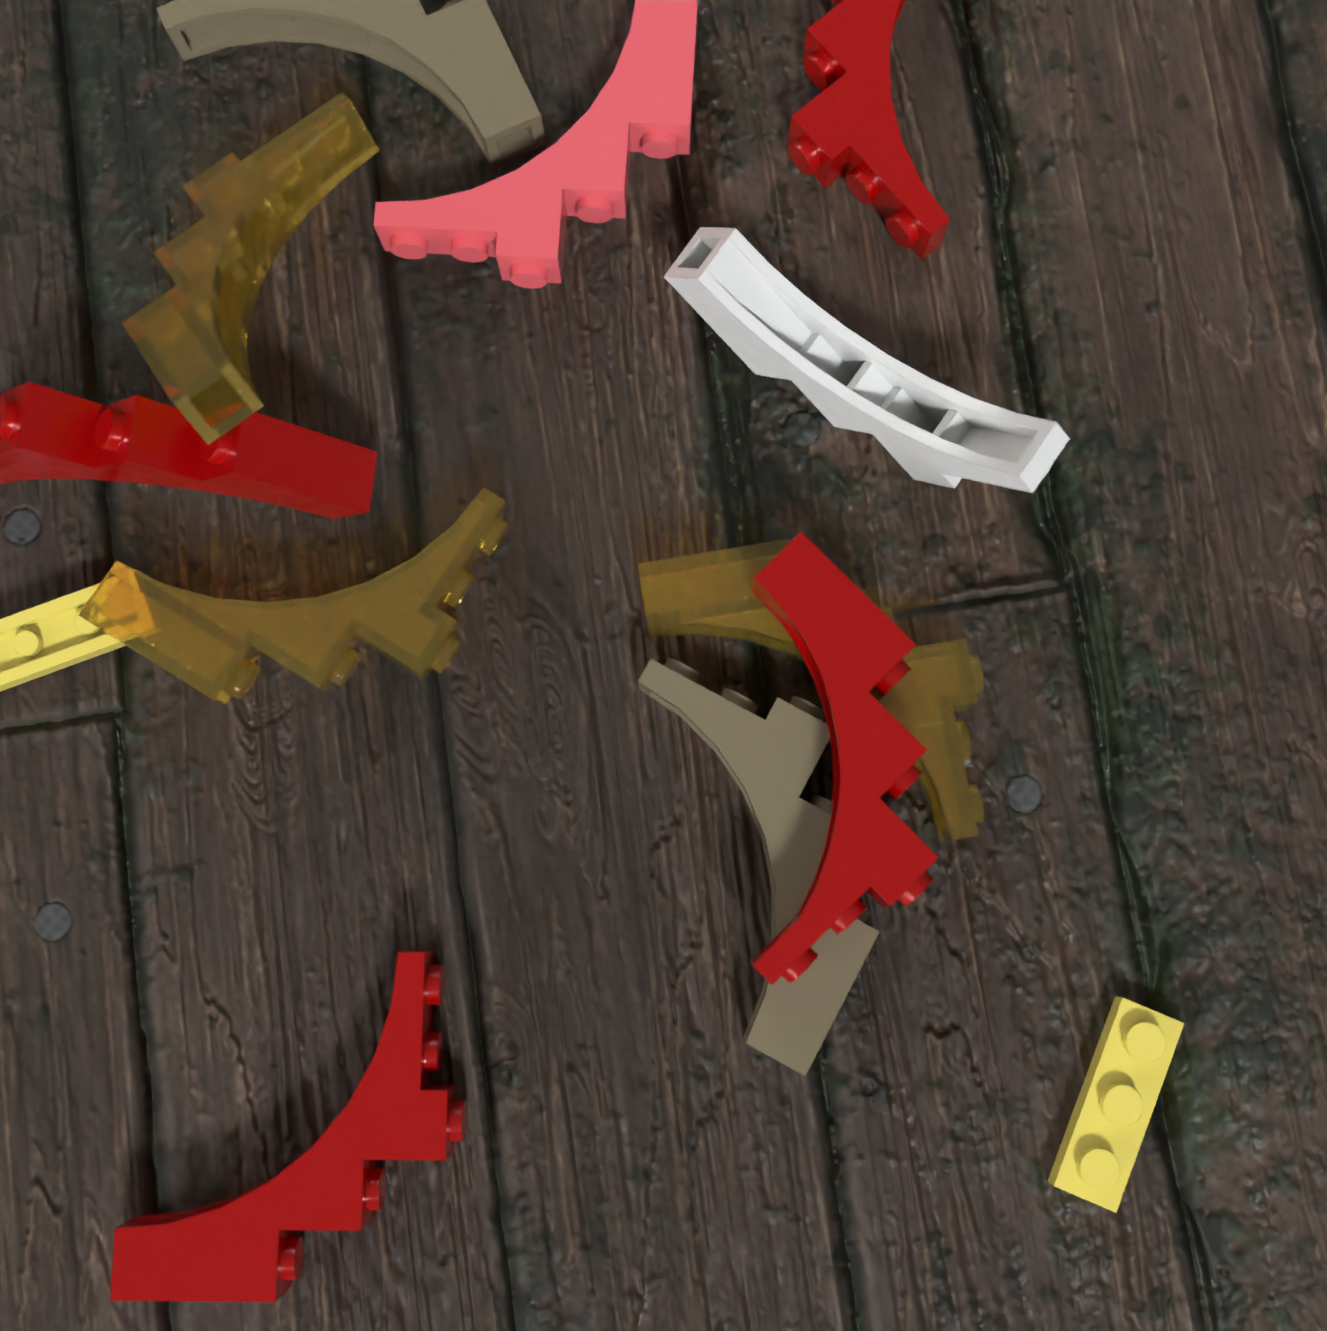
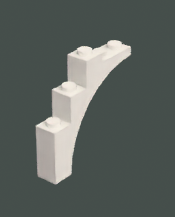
(855, 385)

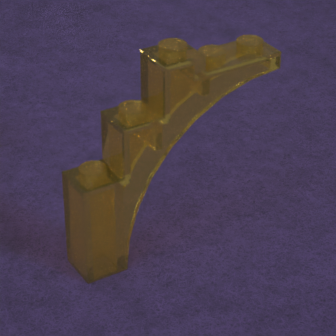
(250, 208)
(713, 598)
(218, 640)

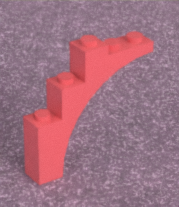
(581, 175)

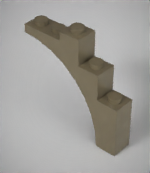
(449, 52)
(771, 767)

